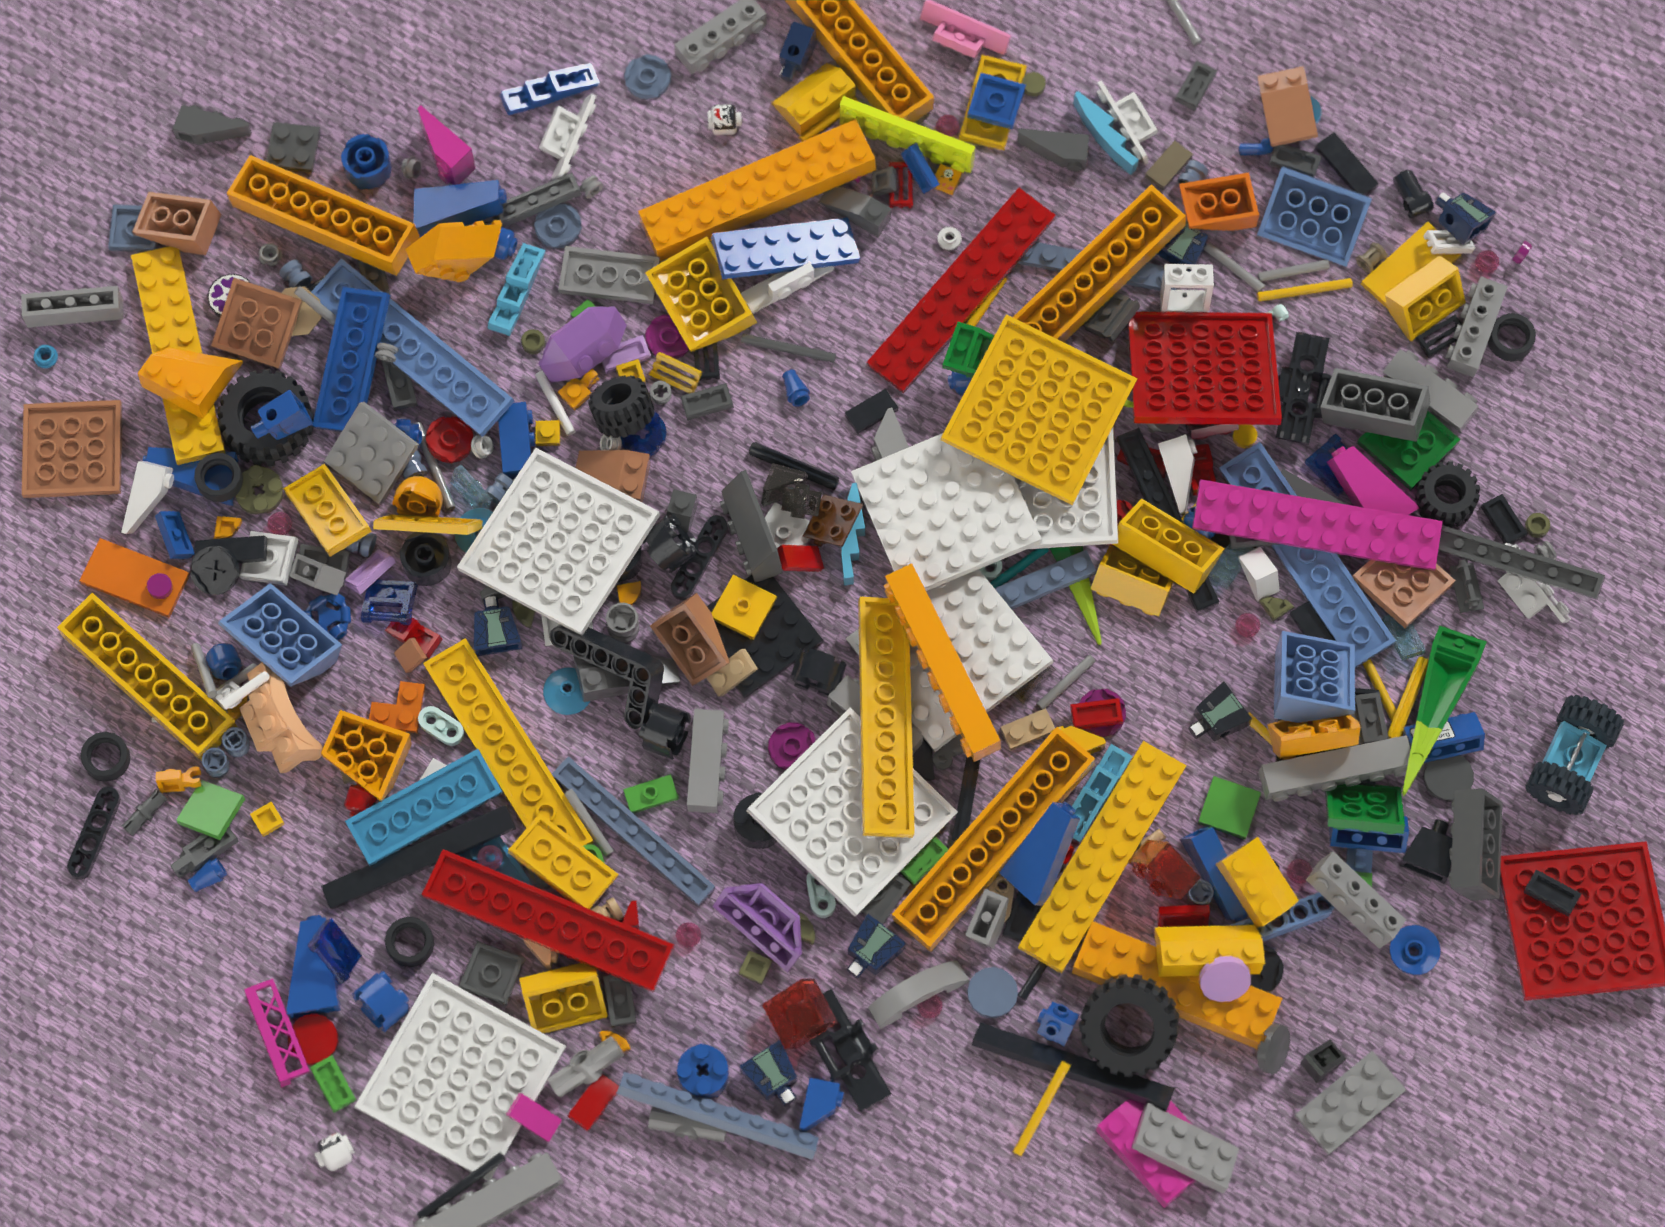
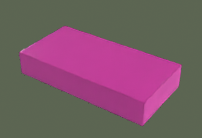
(533, 1117)

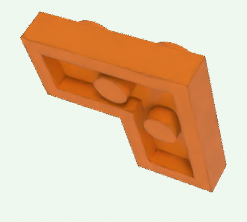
(406, 711)

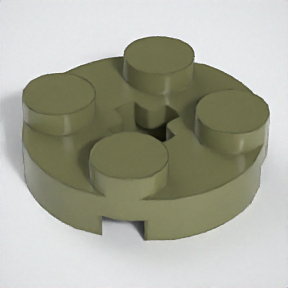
(272, 487)

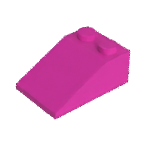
(450, 153)

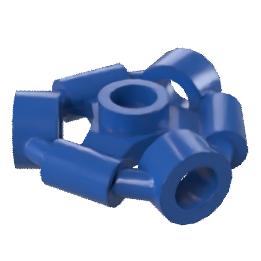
(328, 616)

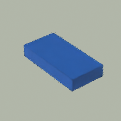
(919, 168)

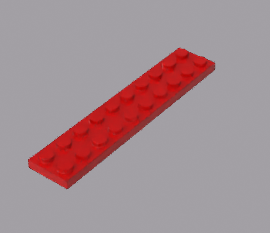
(961, 290)
(548, 920)

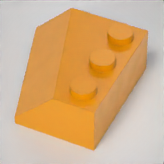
(454, 250)
(188, 378)
(1313, 736)
(367, 752)

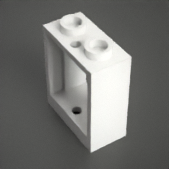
(1177, 277)

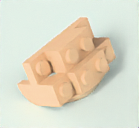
(276, 725)

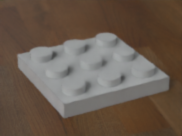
(371, 452)

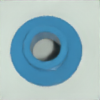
(42, 350)

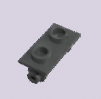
(1466, 587)

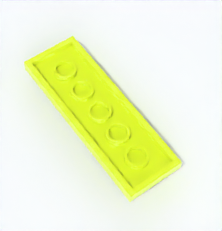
(903, 133)

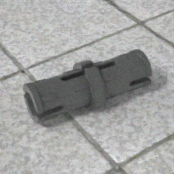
(144, 812)

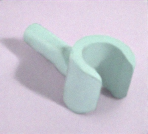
(1279, 312)

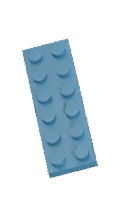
(423, 807)

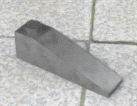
(601, 684)

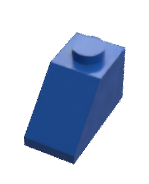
(820, 1102)

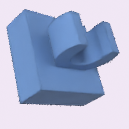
(1359, 859)

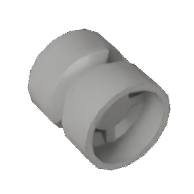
(622, 622)

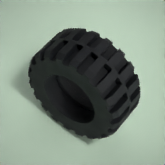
(244, 396)
(1117, 1056)

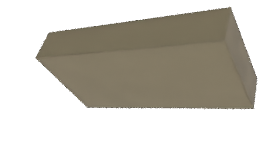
(1168, 165)

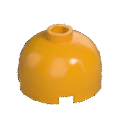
(414, 496)

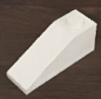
(1179, 464)
(148, 489)

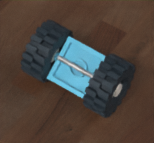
(1574, 754)

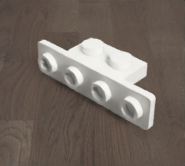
(1132, 118)
(563, 134)
(782, 285)
(1532, 595)

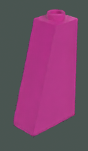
(1367, 484)

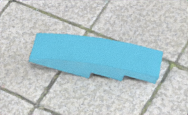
(1101, 128)
(516, 289)
(850, 549)
(1099, 788)

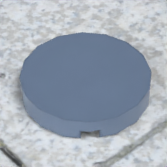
(645, 84)
(554, 231)
(992, 992)

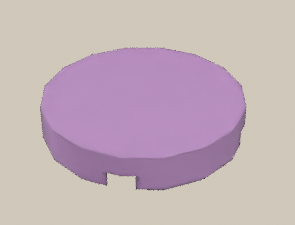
(1225, 979)

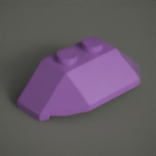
(582, 343)
(764, 921)

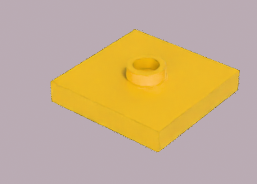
(743, 607)

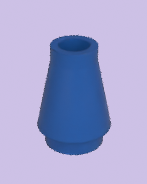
(796, 390)
(209, 874)

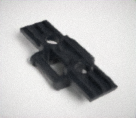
(1295, 388)
(854, 1050)

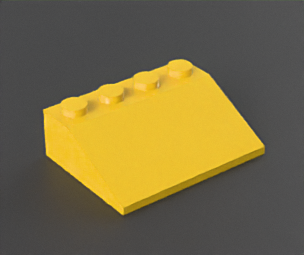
(698, 298)

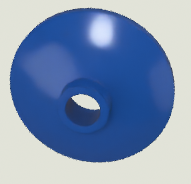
(1420, 939)

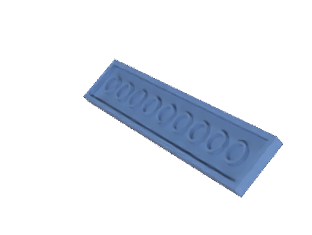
(425, 356)
(1317, 573)

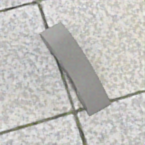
(915, 990)

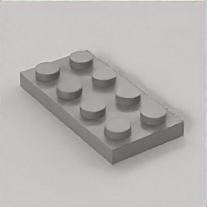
(607, 275)
(1350, 1102)
(1185, 1148)

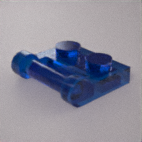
(1318, 464)
(389, 594)
(335, 950)

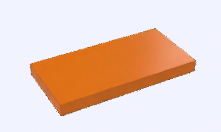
(126, 575)

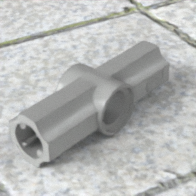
(585, 1067)
(683, 1126)

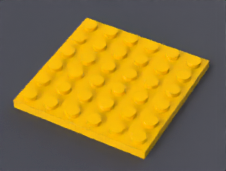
(1038, 409)

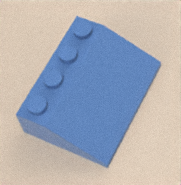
(1314, 216)
(282, 636)
(1313, 678)

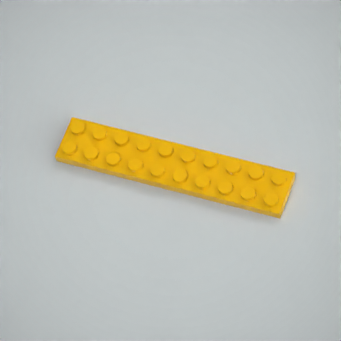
(173, 325)
(885, 721)
(502, 740)
(1102, 857)

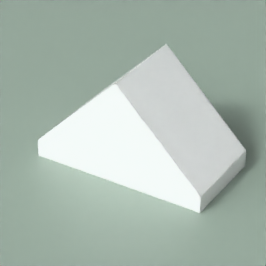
(1260, 573)

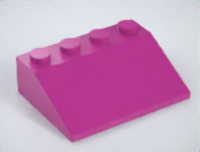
(1119, 1133)

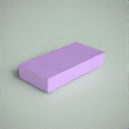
(627, 351)
(369, 571)

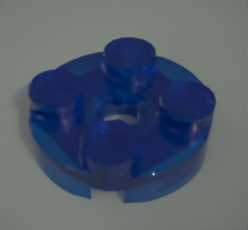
(653, 440)

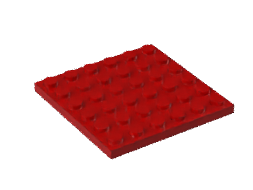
(1204, 368)
(1610, 937)

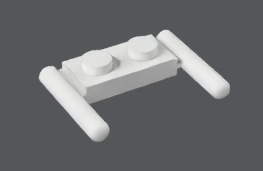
(231, 694)

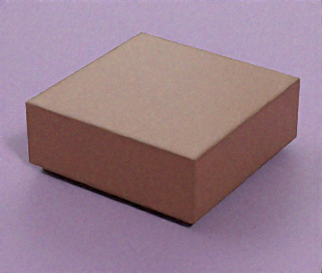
(410, 655)

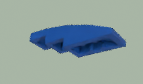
(546, 90)

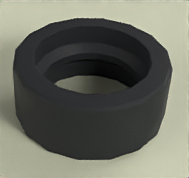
(1520, 322)
(211, 461)
(113, 773)
(423, 955)

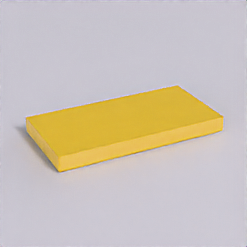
(982, 132)
(1402, 264)
(327, 510)
(428, 524)
(562, 862)

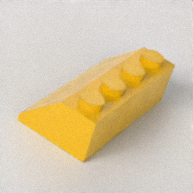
(1167, 545)
(1188, 949)

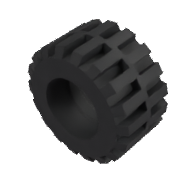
(621, 406)
(1447, 476)

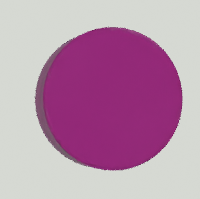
(1522, 252)
(159, 586)

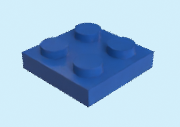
(996, 101)

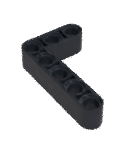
(638, 667)

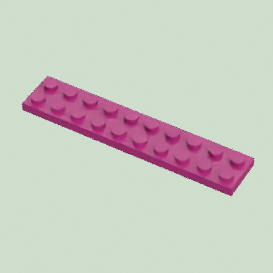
(1317, 525)

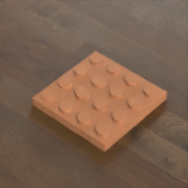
(72, 449)

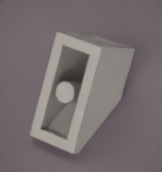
(889, 437)
(317, 574)
(988, 919)

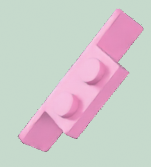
(963, 32)

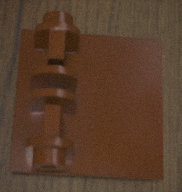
(833, 521)

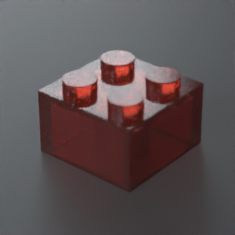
(1163, 869)
(799, 1013)

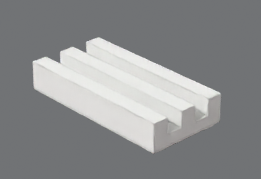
(1448, 246)

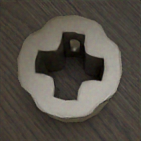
(1371, 257)

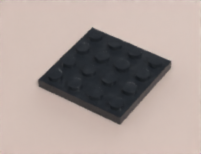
(777, 640)

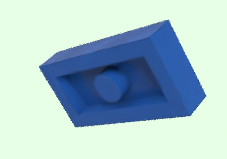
(174, 534)

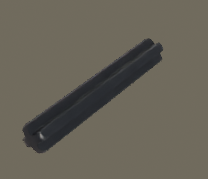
(814, 474)
(966, 797)

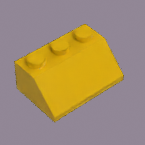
(815, 97)
(1426, 297)
(1131, 582)
(1257, 882)
(563, 997)

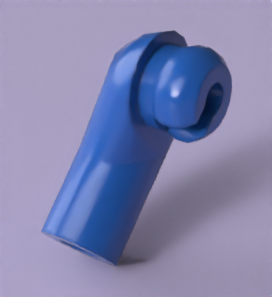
(1263, 148)

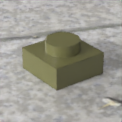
(755, 967)

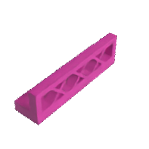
(267, 1036)

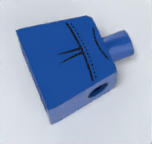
(282, 417)

